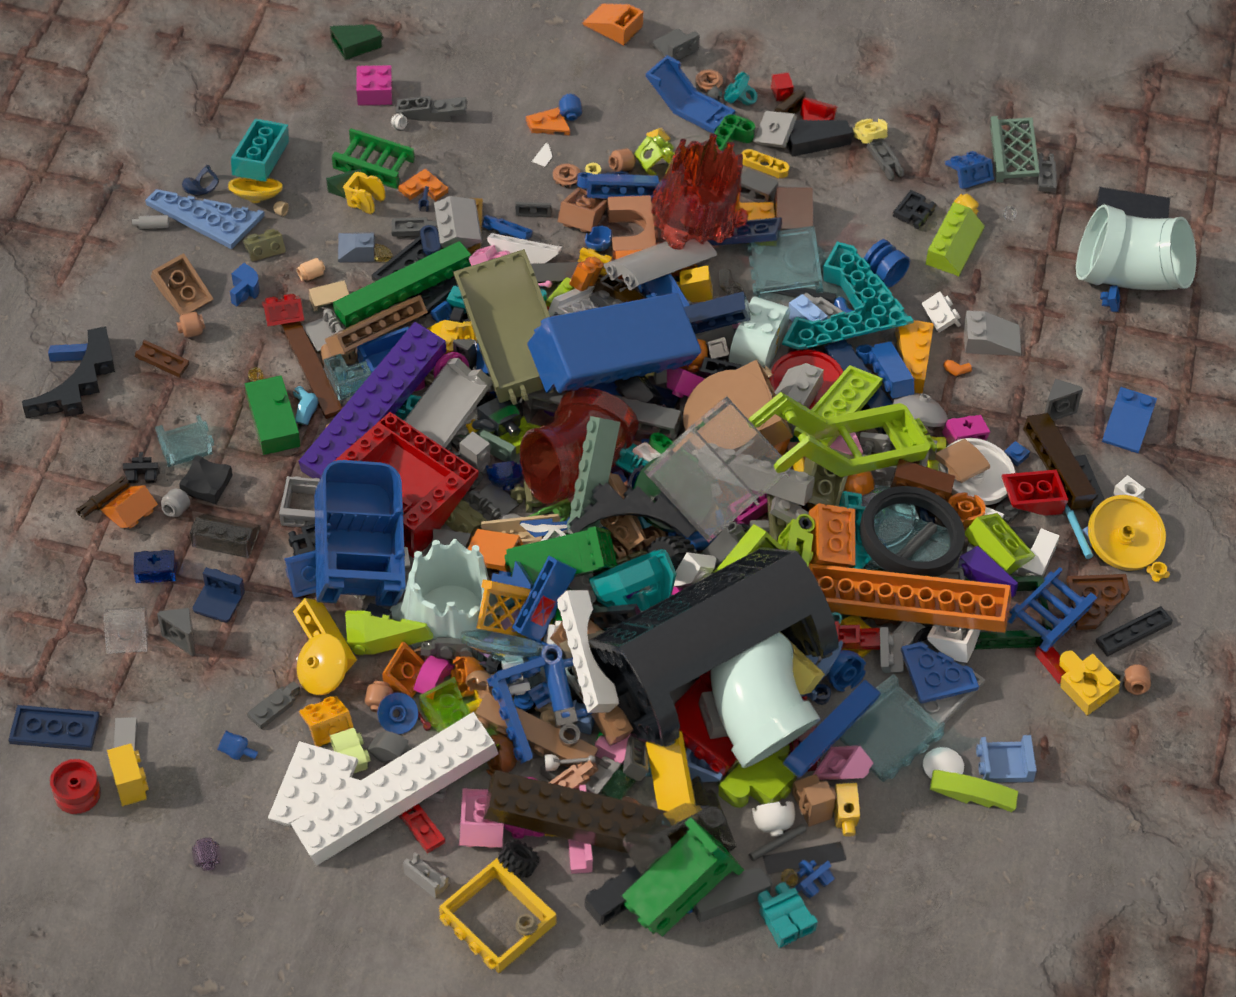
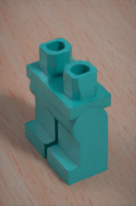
(786, 915)

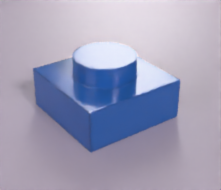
(1017, 453)

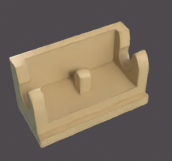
(327, 294)

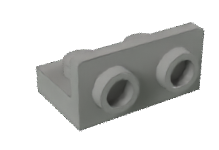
(890, 651)

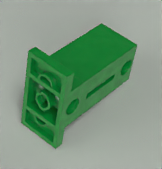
(585, 551)
(680, 879)

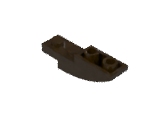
(616, 289)

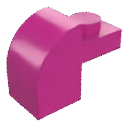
(432, 674)

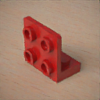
(283, 310)

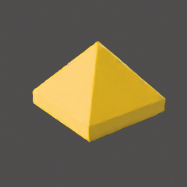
(659, 131)

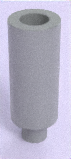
(151, 222)

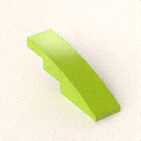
(973, 789)

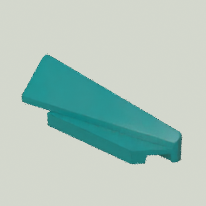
(854, 501)

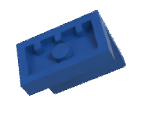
(971, 169)

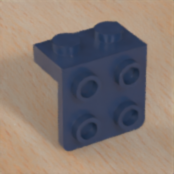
(219, 595)

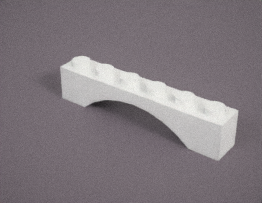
(597, 689)

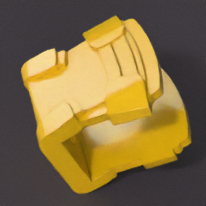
(364, 190)

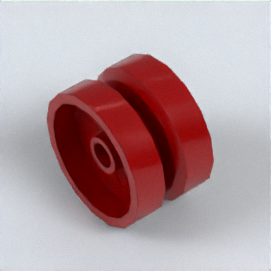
(75, 786)

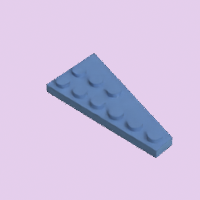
(211, 218)

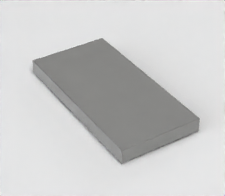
(945, 708)

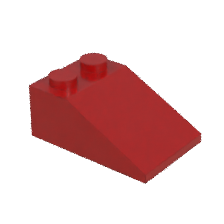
(1036, 492)

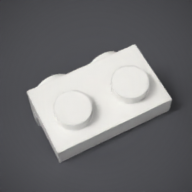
(940, 311)

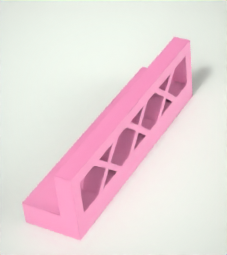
(580, 853)

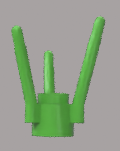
(562, 508)

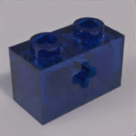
(154, 566)

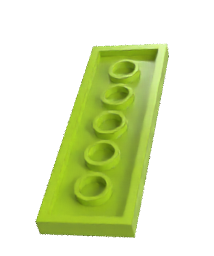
(845, 396)

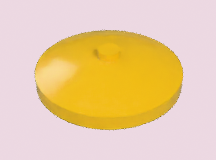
(1126, 532)

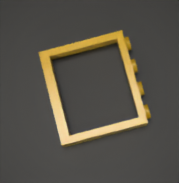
(520, 891)

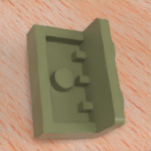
(264, 245)
(465, 519)

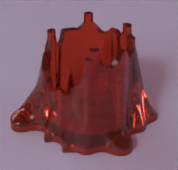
(700, 194)

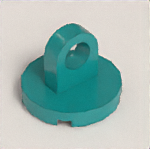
(738, 90)

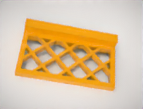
(508, 591)

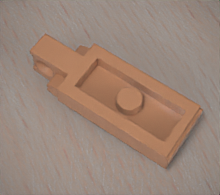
(576, 775)

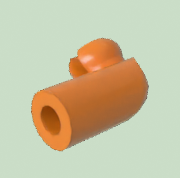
(956, 369)

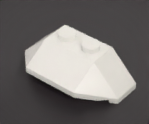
(535, 251)

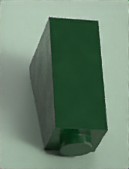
(356, 39)

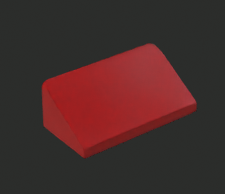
(1051, 662)

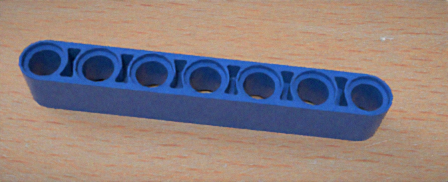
(832, 729)

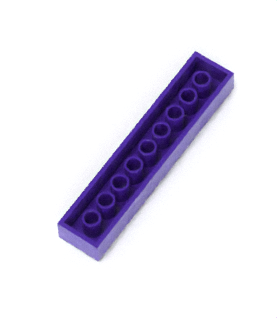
(380, 393)

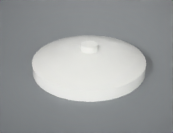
(989, 483)

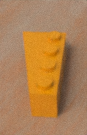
(914, 349)

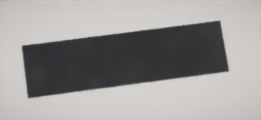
(790, 859)

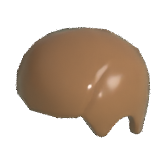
(480, 684)

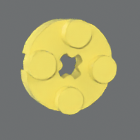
(868, 130)

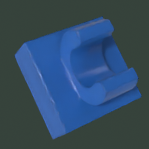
(1111, 298)
(441, 312)

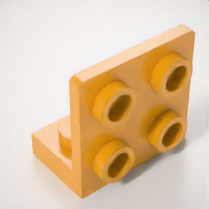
(326, 719)

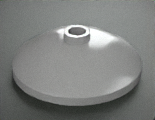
(925, 408)

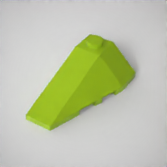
(376, 635)

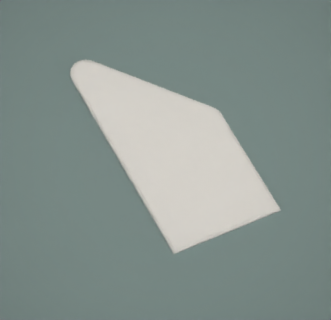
(543, 156)

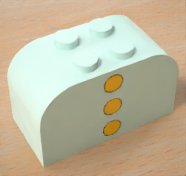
(761, 335)

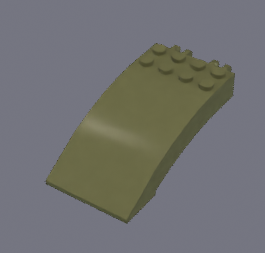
(503, 313)

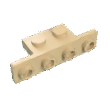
(513, 526)

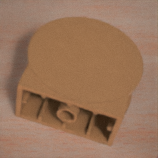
(747, 389)

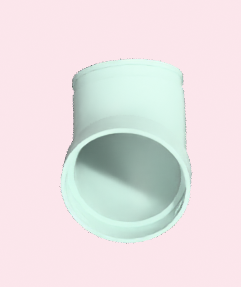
(1136, 251)
(761, 700)

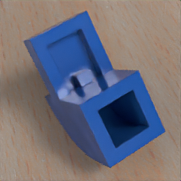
(246, 284)

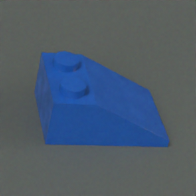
(1129, 420)

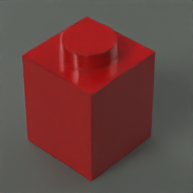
(782, 86)

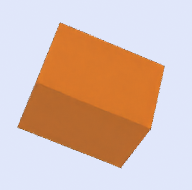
(403, 670)

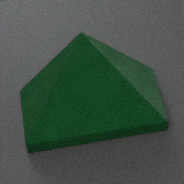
(336, 183)

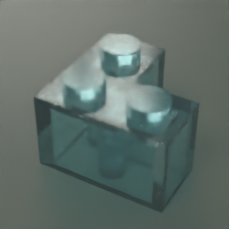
(345, 379)

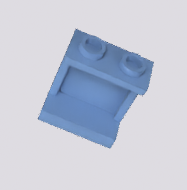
(1007, 760)

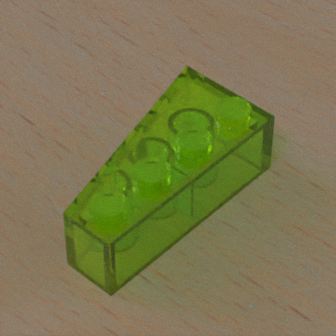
(443, 705)

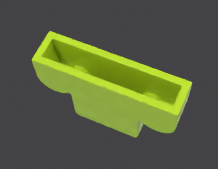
(764, 781)

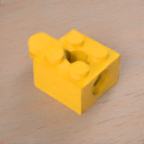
(1080, 684)

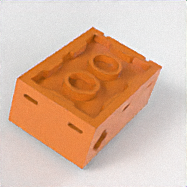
(833, 536)

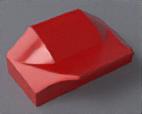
(817, 110)

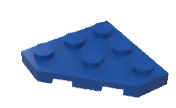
(936, 674)

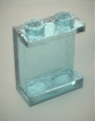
(185, 442)

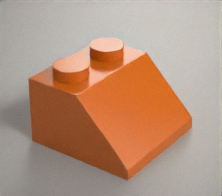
(130, 506)

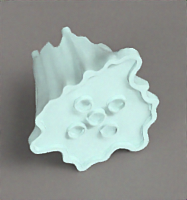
(446, 591)

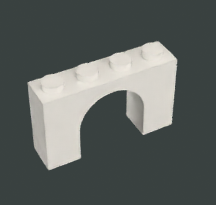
(1043, 549)

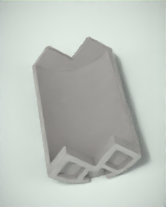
(658, 262)
(448, 401)

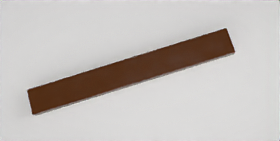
(312, 368)

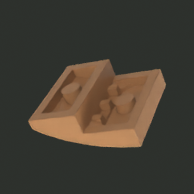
(963, 460)

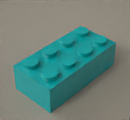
(260, 150)

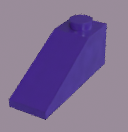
(981, 568)

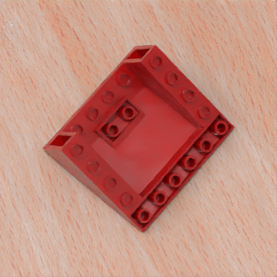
(429, 474)

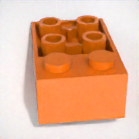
(616, 21)

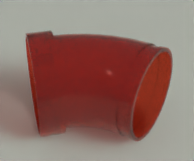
(554, 451)

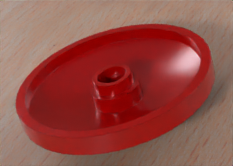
(831, 372)

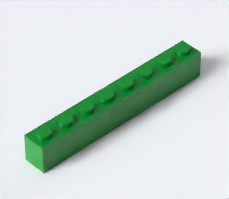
(401, 284)

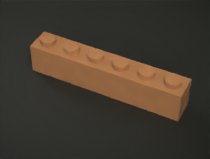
(375, 325)
(541, 736)

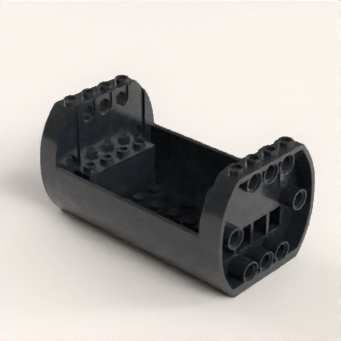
(707, 627)

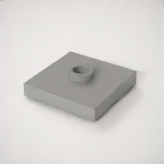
(775, 129)

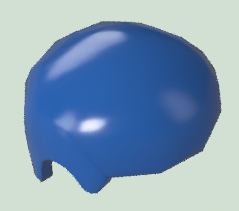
(599, 238)

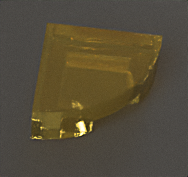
(382, 253)

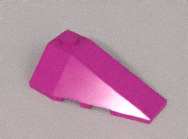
(682, 382)

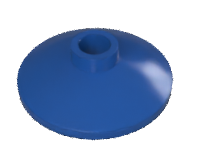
(407, 713)

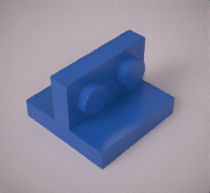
(302, 573)

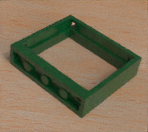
(1016, 638)

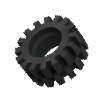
(518, 858)

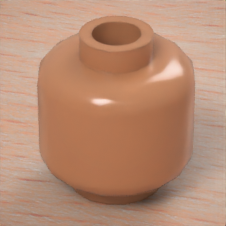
(622, 160)
(191, 324)
(1137, 679)
(376, 693)

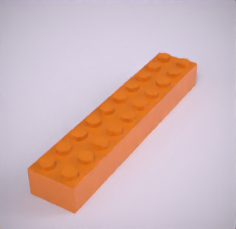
(914, 598)

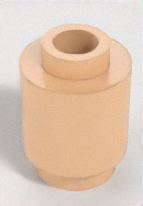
(310, 269)

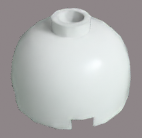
(774, 817)

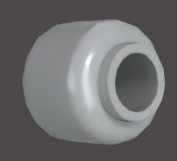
(175, 502)

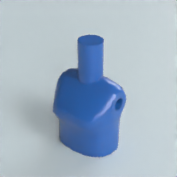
(235, 746)

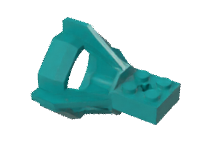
(646, 570)

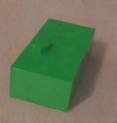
(272, 415)

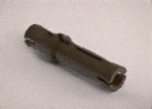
(96, 502)

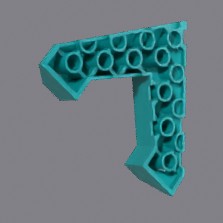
(867, 293)

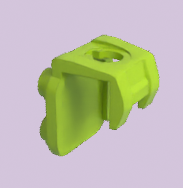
(661, 149)

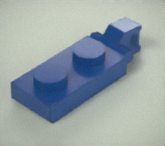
(506, 227)

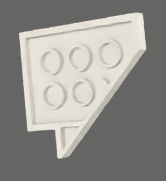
(310, 781)

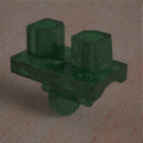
(618, 784)

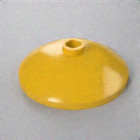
(255, 190)
(322, 664)

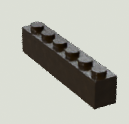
(1058, 456)

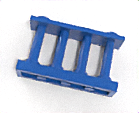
(1060, 626)

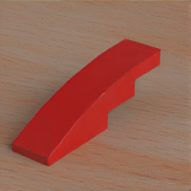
(857, 638)

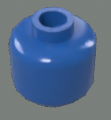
(570, 107)

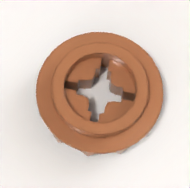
(712, 76)
(563, 170)

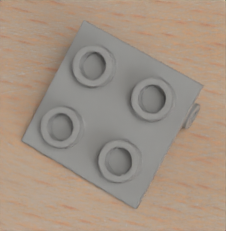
(323, 328)

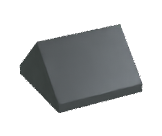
(1063, 399)
(178, 628)

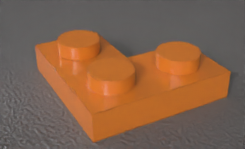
(417, 183)

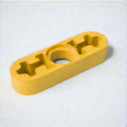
(774, 167)

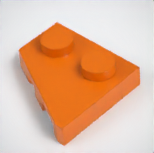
(547, 122)

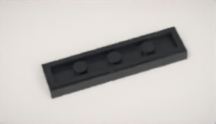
(1134, 631)

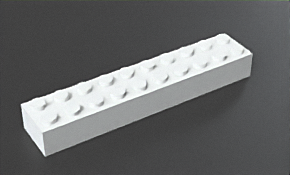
(394, 788)

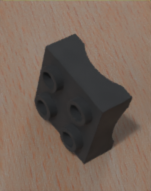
(206, 479)

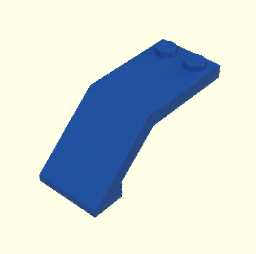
(684, 98)

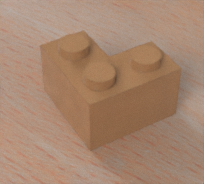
(814, 799)

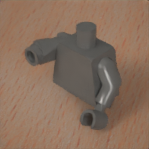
(724, 543)

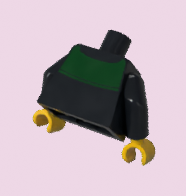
(498, 418)

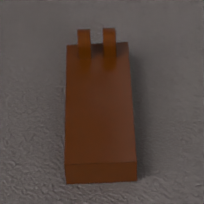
(162, 358)

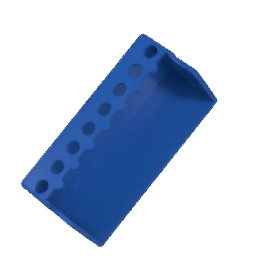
(613, 343)

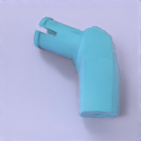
(306, 407)

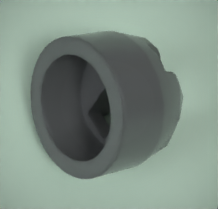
(714, 93)

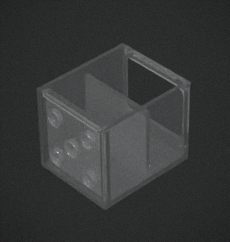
(716, 469)

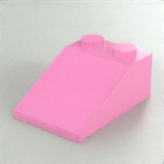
(475, 829)

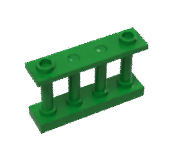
(389, 177)

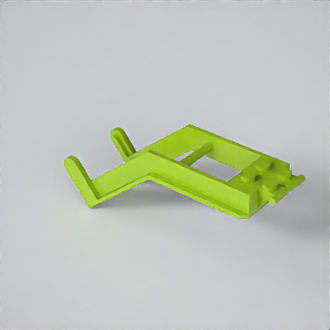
(897, 421)

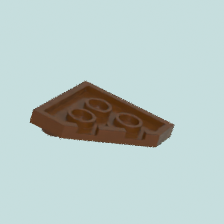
(1108, 589)

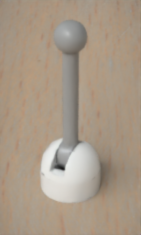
(552, 761)

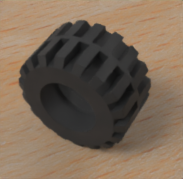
(675, 546)

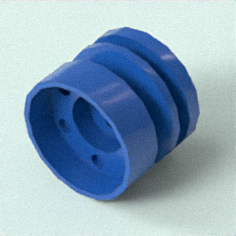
(887, 262)

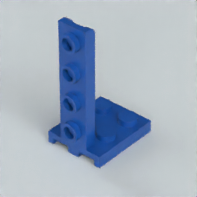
(507, 708)

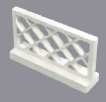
(572, 302)

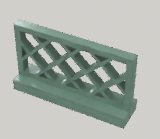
(999, 153)

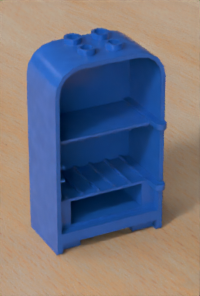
(359, 532)

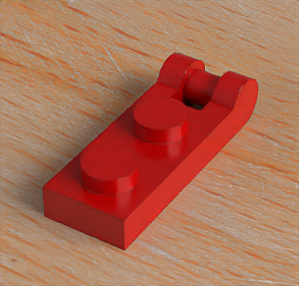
(423, 828)

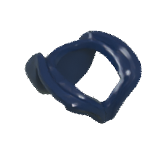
(193, 187)

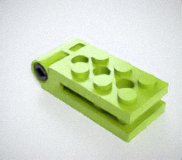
(798, 536)

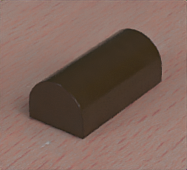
(792, 103)

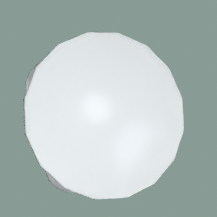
(944, 760)

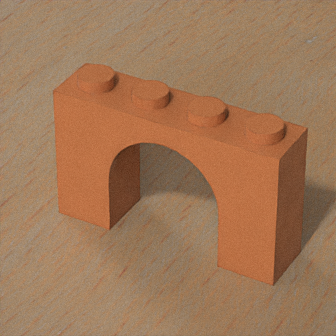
(635, 210)

